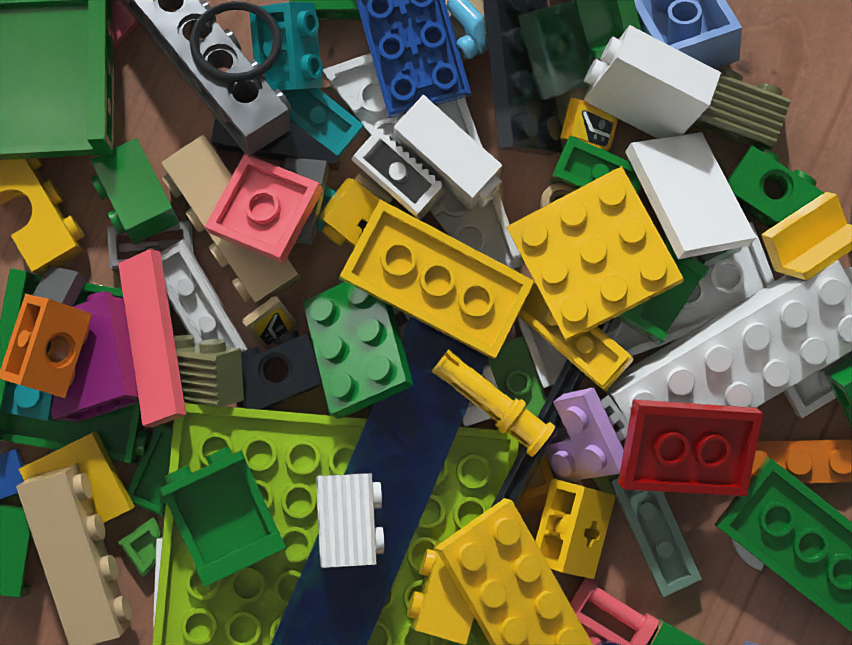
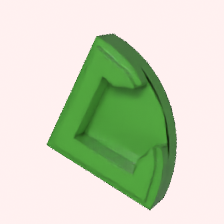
(141, 545)

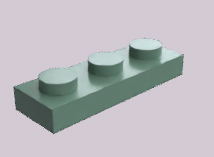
(657, 538)

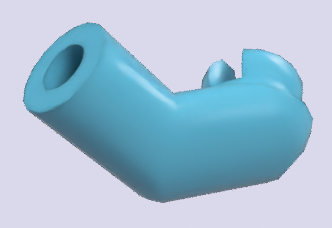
(474, 27)

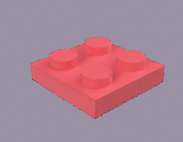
(264, 208)

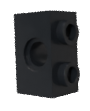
(301, 378)

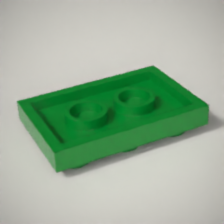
(356, 348)

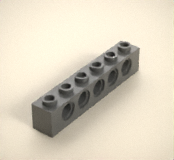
(249, 124)

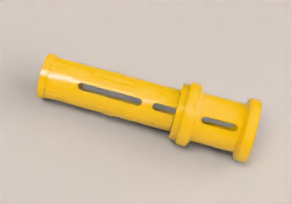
(509, 414)

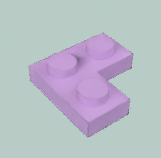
(592, 443)

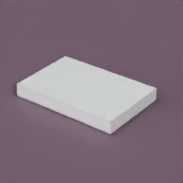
(690, 195)

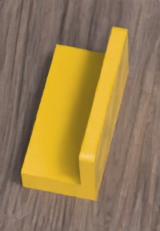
(809, 238)

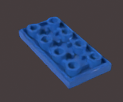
(413, 52)

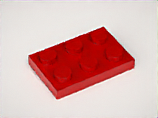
(690, 448)

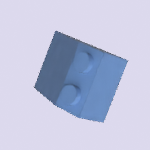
(695, 27)

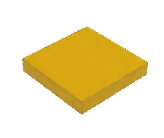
(108, 491)

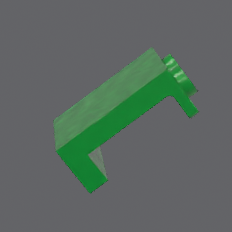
(221, 515)

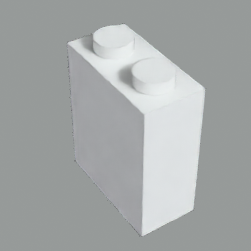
(650, 84)
(449, 153)

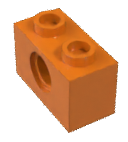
(26, 354)

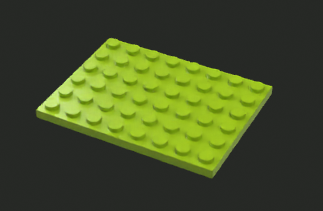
(285, 458)

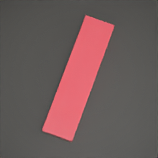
(151, 338)

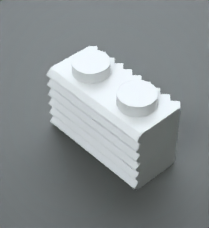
(399, 173)
(347, 520)

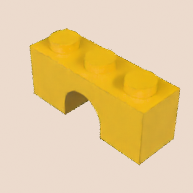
(48, 235)

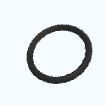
(235, 77)

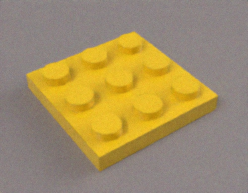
(594, 254)

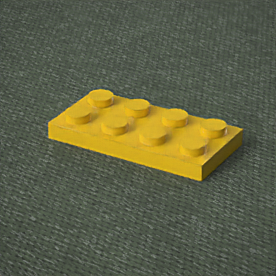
(436, 279)
(509, 582)

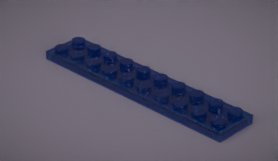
(404, 451)

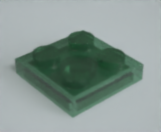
(556, 48)

